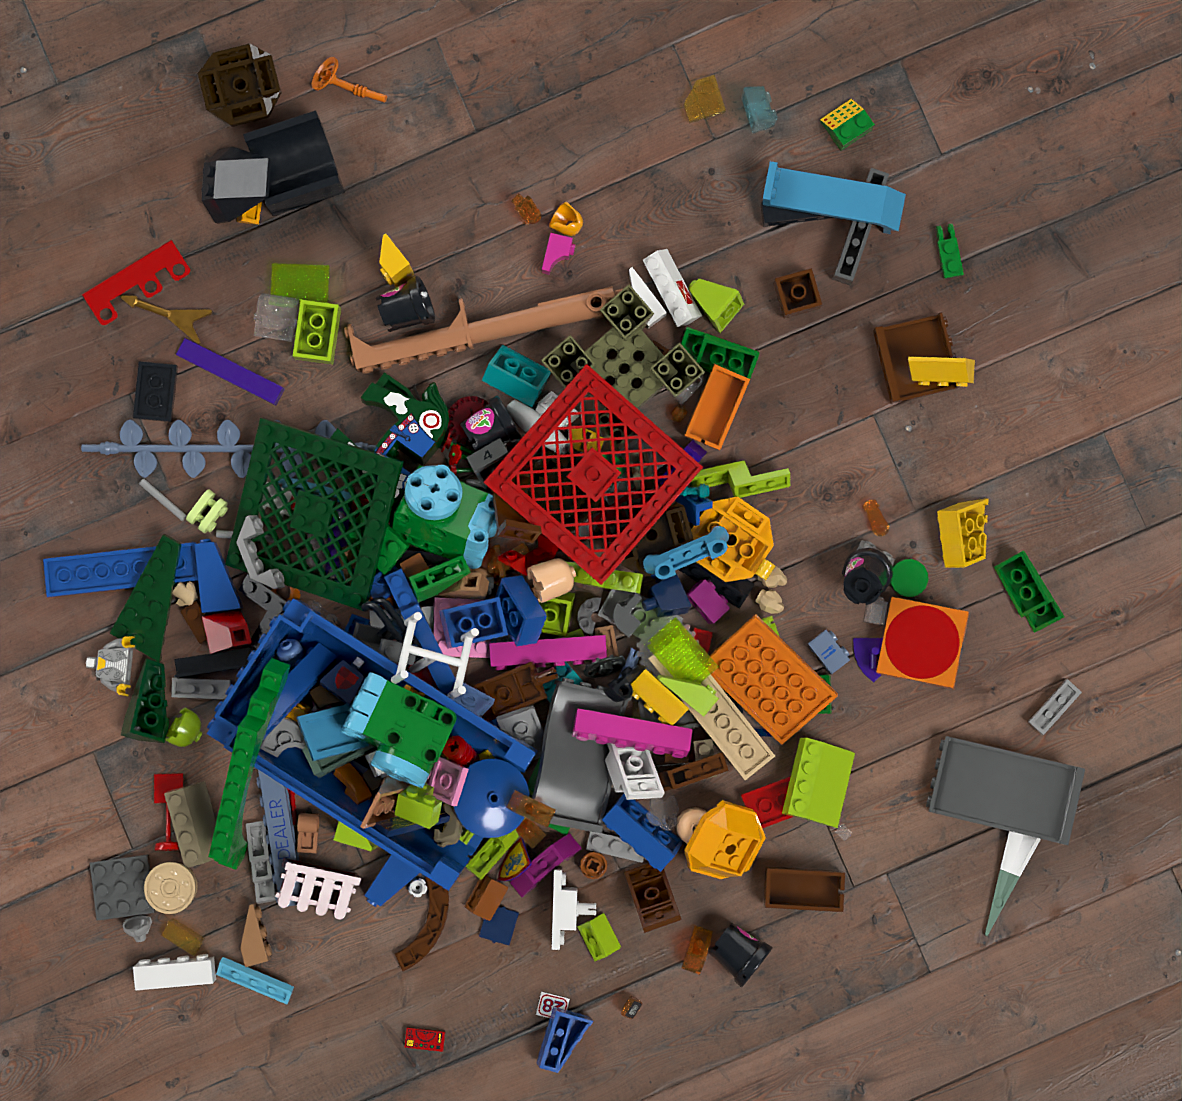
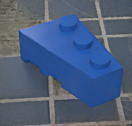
(561, 1037)

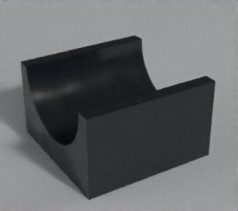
(300, 162)

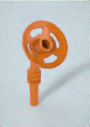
(329, 77)

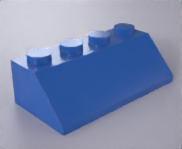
(632, 826)

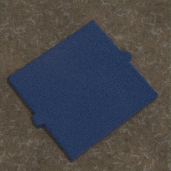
(500, 927)

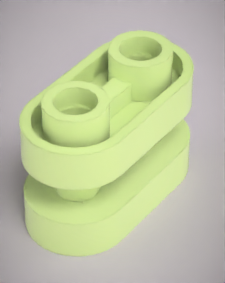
(218, 509)

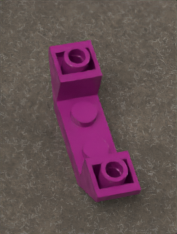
(545, 863)

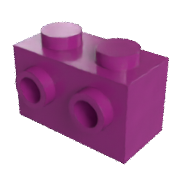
(707, 601)

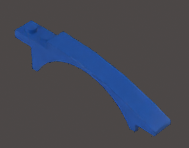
(408, 606)

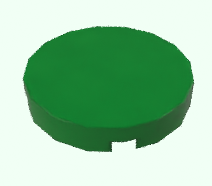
(909, 578)

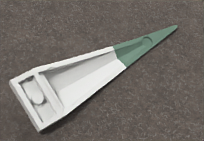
(1015, 858)

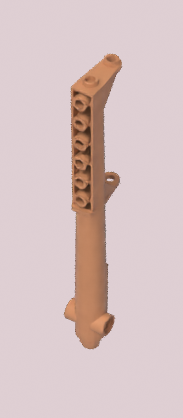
(465, 334)

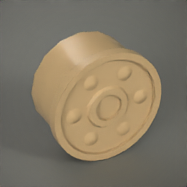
(170, 887)

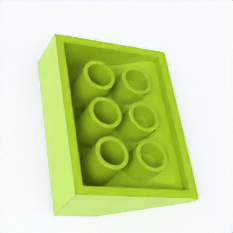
(818, 782)

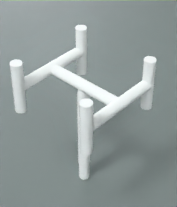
(430, 656)

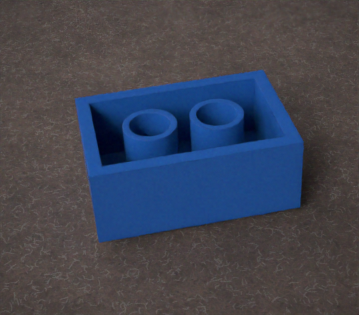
(521, 610)
(482, 615)

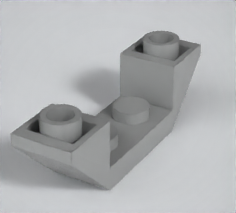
(251, 528)

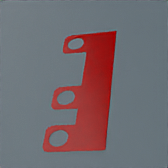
(137, 273)

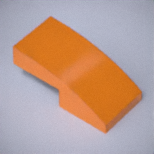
(355, 785)

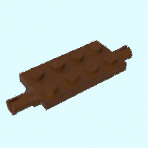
(515, 689)

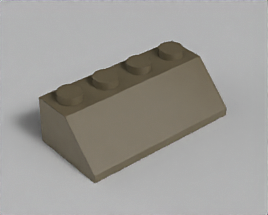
(192, 822)

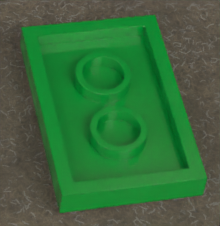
(392, 548)

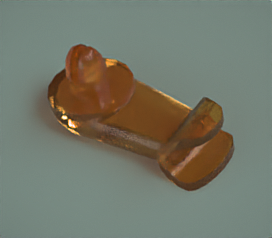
(877, 521)

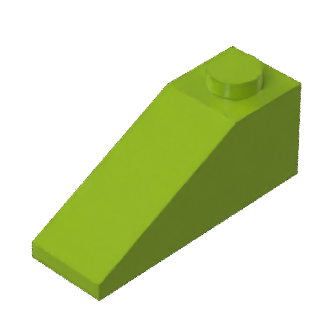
(693, 693)

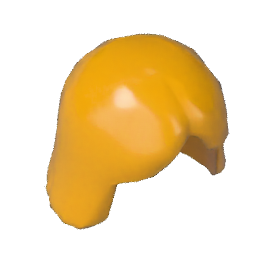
(564, 214)

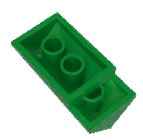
(713, 350)
(1028, 592)

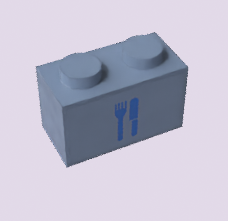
(828, 651)

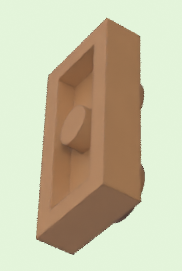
(610, 639)

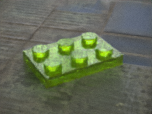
(301, 281)

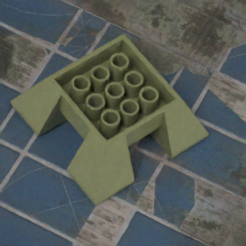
(628, 317)

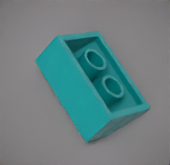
(516, 375)

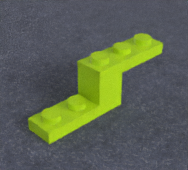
(740, 480)
(616, 581)
(491, 853)

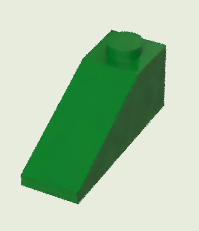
(438, 578)

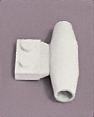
(526, 417)

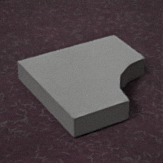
(283, 736)

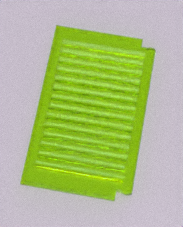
(681, 653)

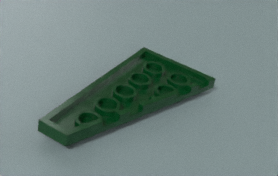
(150, 601)

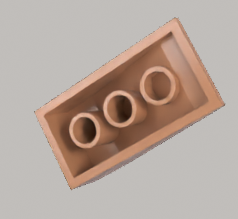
(384, 802)

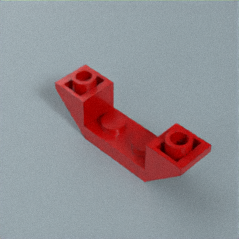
(518, 562)

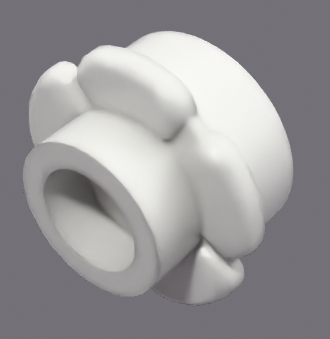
(417, 882)

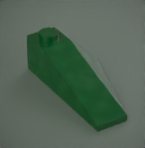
(146, 712)

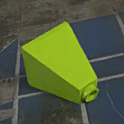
(716, 301)

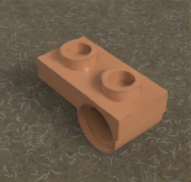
(308, 832)

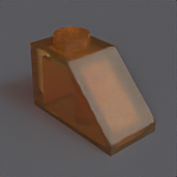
(531, 808)
(697, 950)

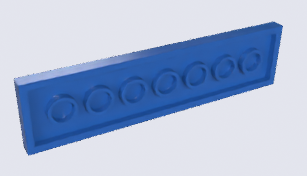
(109, 570)

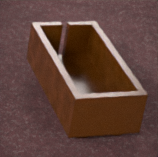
(804, 889)

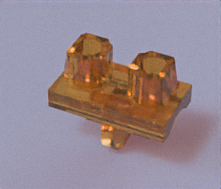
(526, 209)
(530, 832)

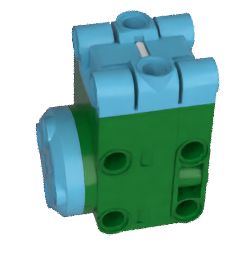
(445, 515)
(402, 726)

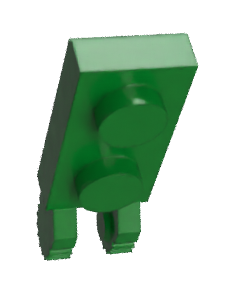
(949, 253)

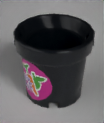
(406, 305)
(490, 425)
(866, 575)
(740, 953)

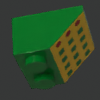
(847, 124)

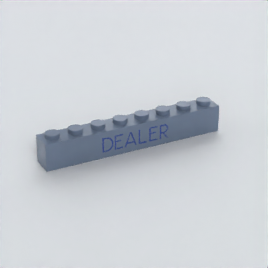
(280, 827)

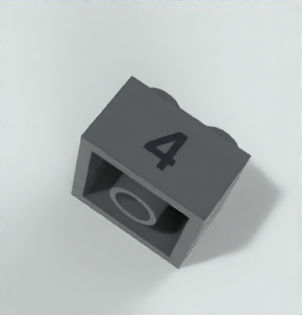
(486, 460)

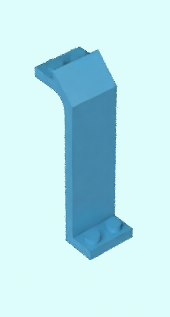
(834, 197)

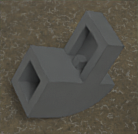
(623, 619)

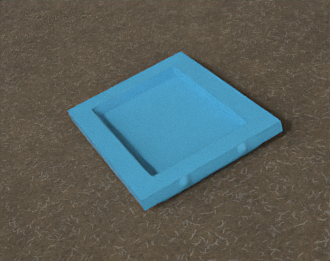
(324, 734)

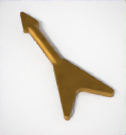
(181, 318)

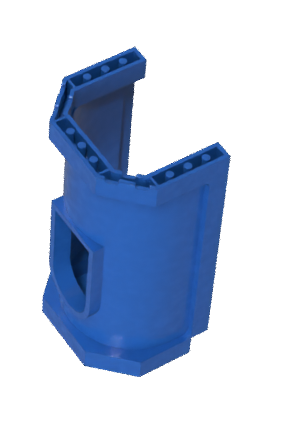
(327, 792)

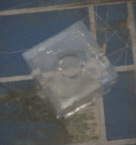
(276, 317)

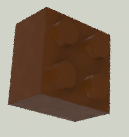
(797, 293)

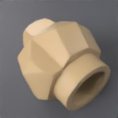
(776, 578)
(770, 601)

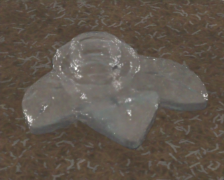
(662, 810)

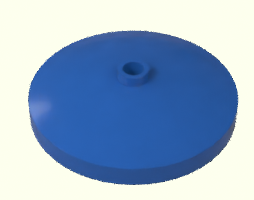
(475, 808)

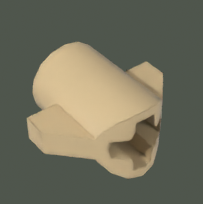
(185, 593)

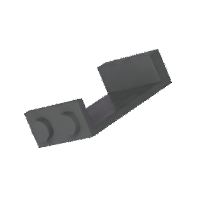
(388, 648)

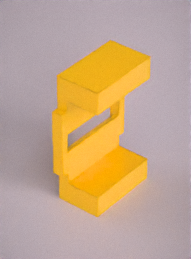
(577, 435)

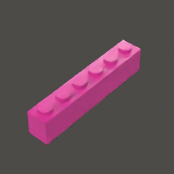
(548, 651)
(632, 732)

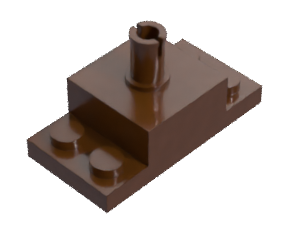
(652, 897)

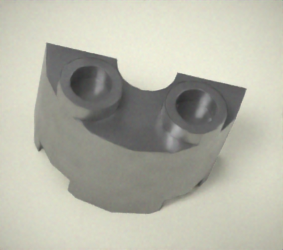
(585, 612)

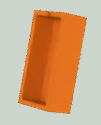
(716, 407)

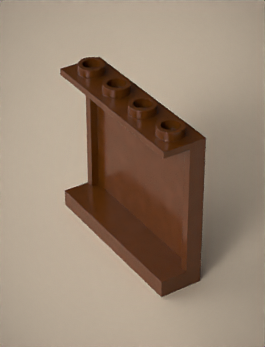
(912, 339)

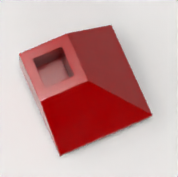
(226, 631)

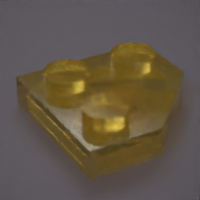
(704, 100)

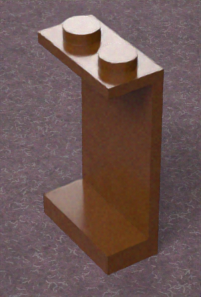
(510, 522)

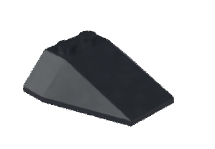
(234, 183)

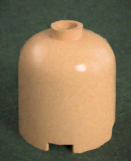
(551, 579)
(686, 821)

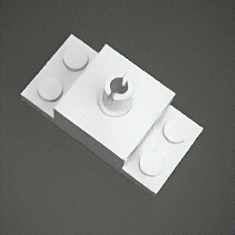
(633, 773)
(566, 908)

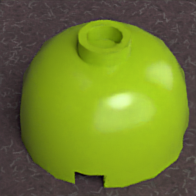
(184, 729)

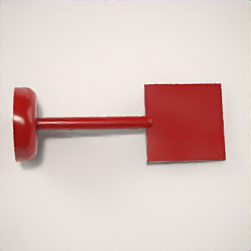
(162, 784)

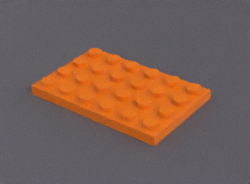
(770, 680)

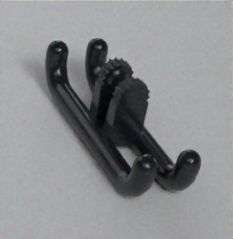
(395, 627)

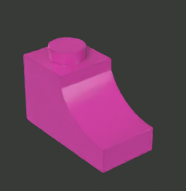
(558, 249)

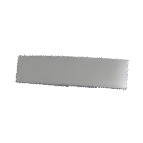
(260, 863)

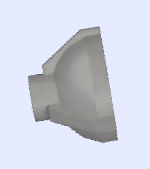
(137, 927)

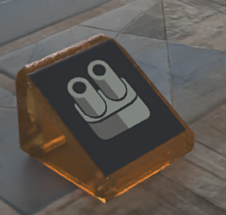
(631, 1007)

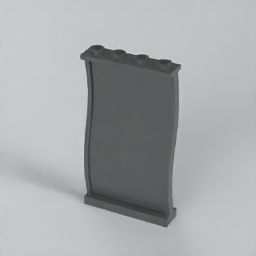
(571, 770)
(1006, 790)

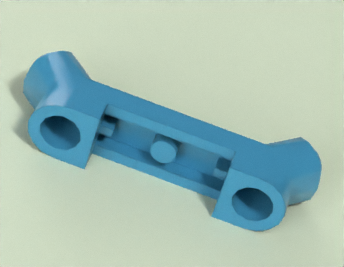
(710, 545)

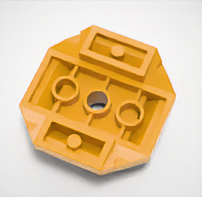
(751, 533)
(725, 841)

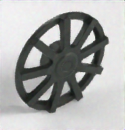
(604, 666)

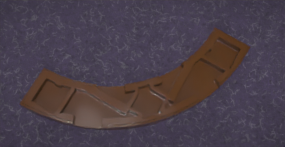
(431, 930)

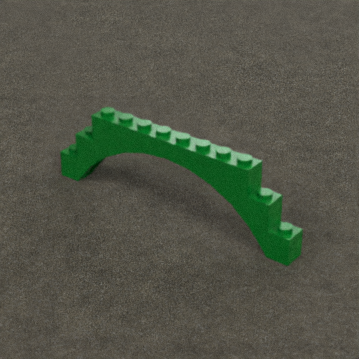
(228, 842)

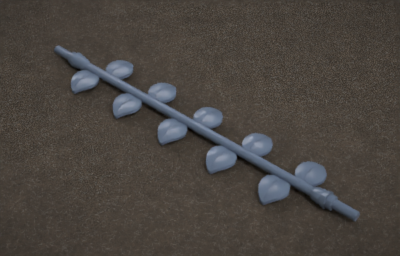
(193, 461)

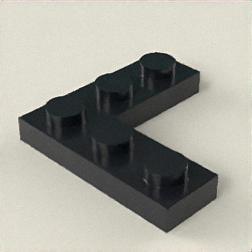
(267, 599)

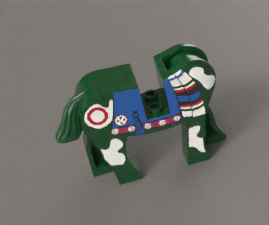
(417, 433)

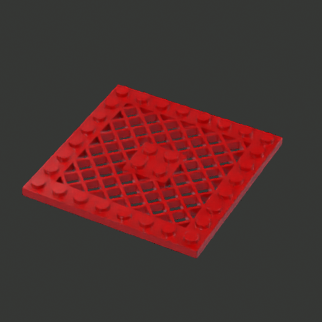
(593, 474)

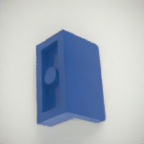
(693, 505)

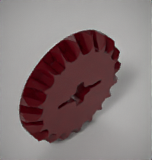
(461, 411)

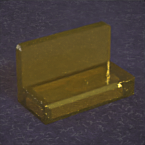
(183, 936)

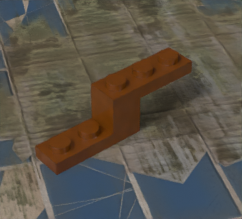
(692, 772)

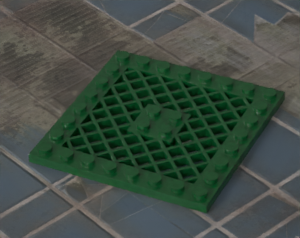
(315, 512)

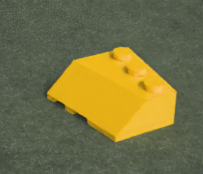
(963, 533)

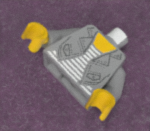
(114, 664)

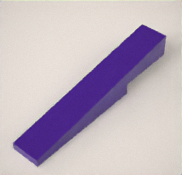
(230, 371)

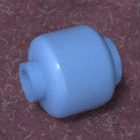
(290, 651)

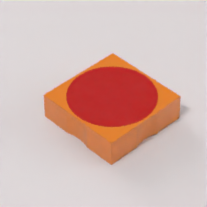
(922, 642)

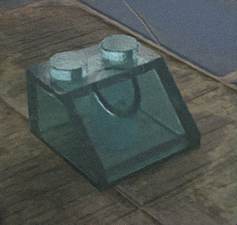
(758, 108)

